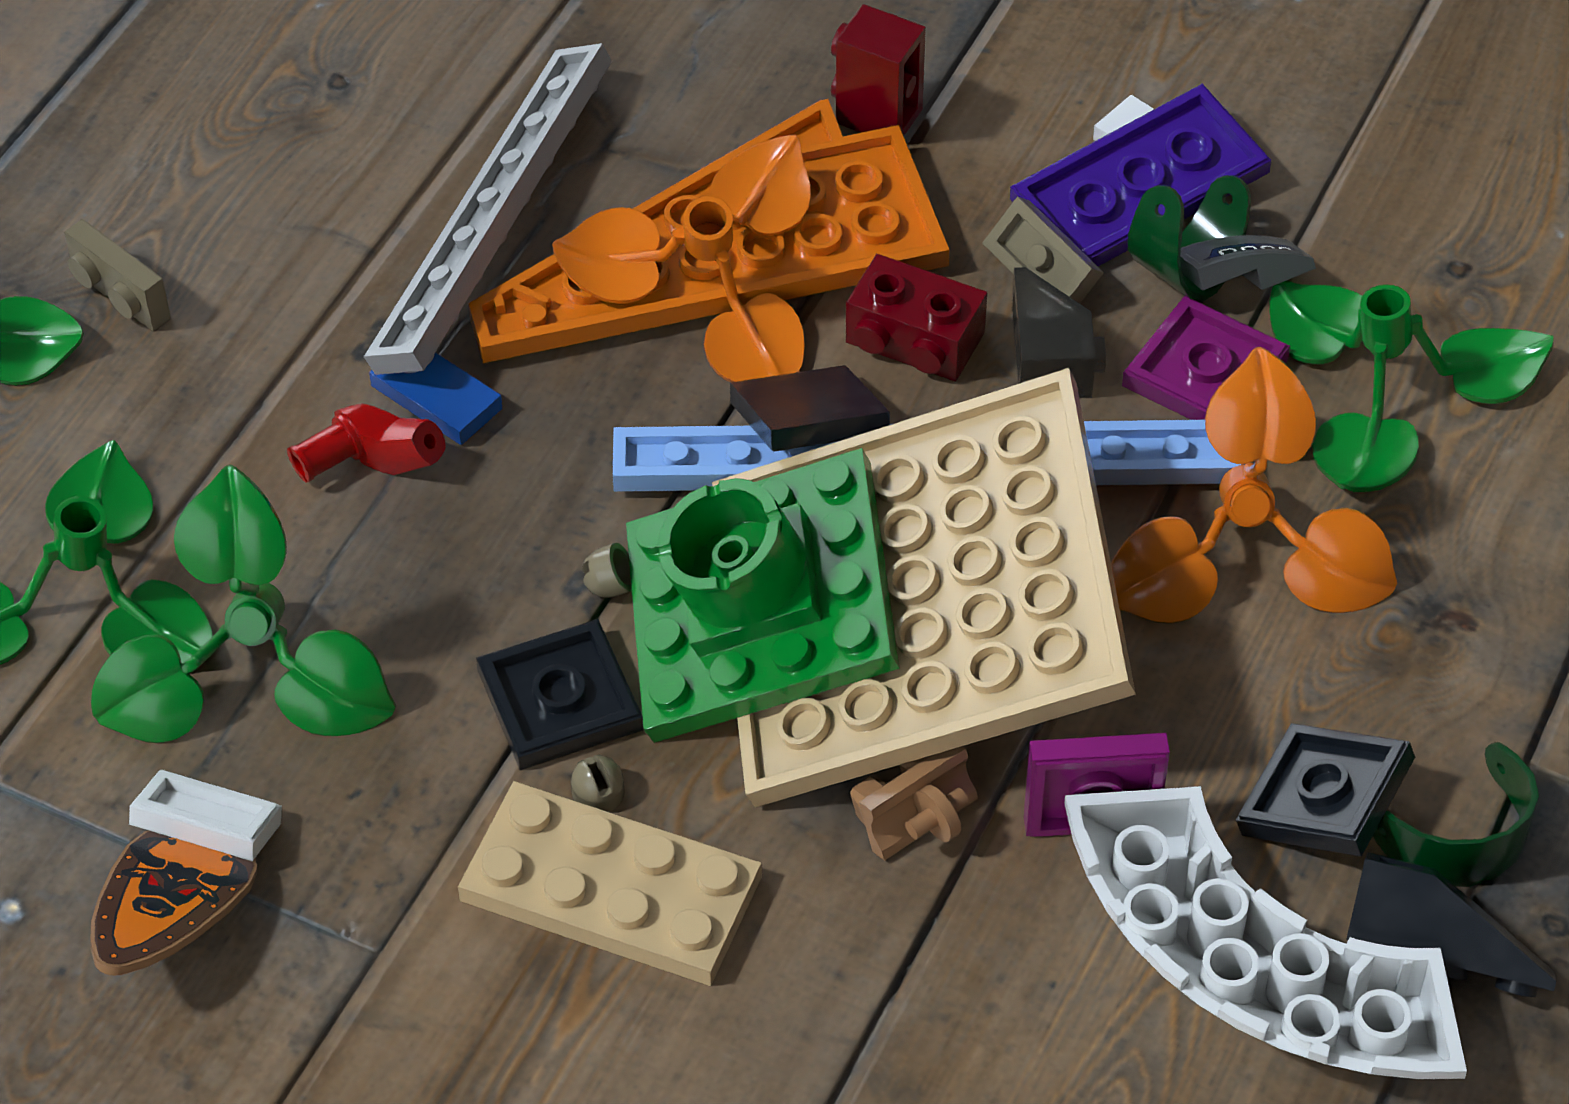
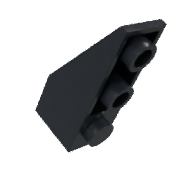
(1421, 908)

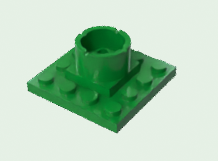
(759, 595)

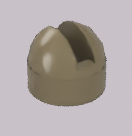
(607, 571)
(584, 786)

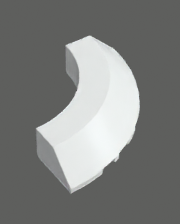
(1248, 954)

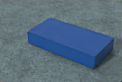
(444, 396)

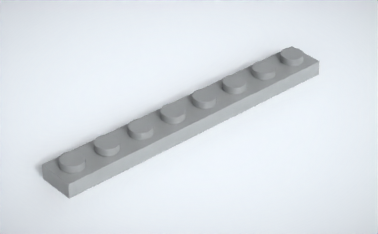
(487, 211)

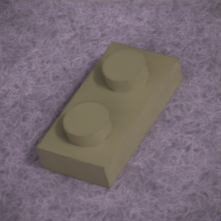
(1032, 241)
(116, 274)

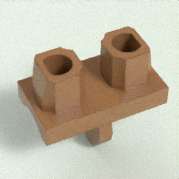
(915, 802)

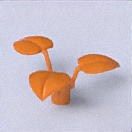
(762, 186)
(1257, 418)

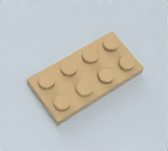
(611, 882)

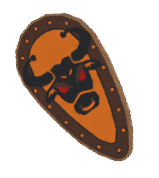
(163, 899)

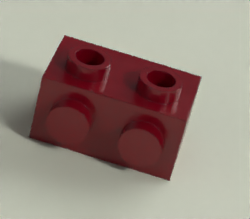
(878, 71)
(916, 317)

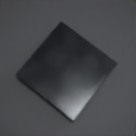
(808, 407)
(559, 694)
(1326, 789)

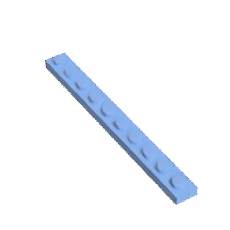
(698, 455)

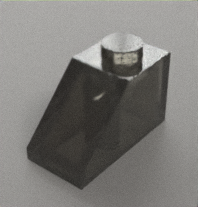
(1053, 333)

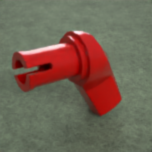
(374, 438)

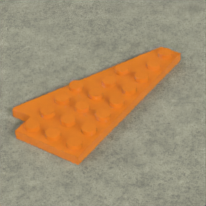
(860, 205)

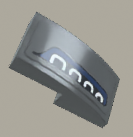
(1256, 257)

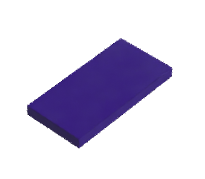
(1175, 145)

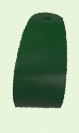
(1158, 239)
(1470, 860)

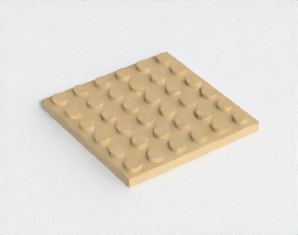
(991, 592)

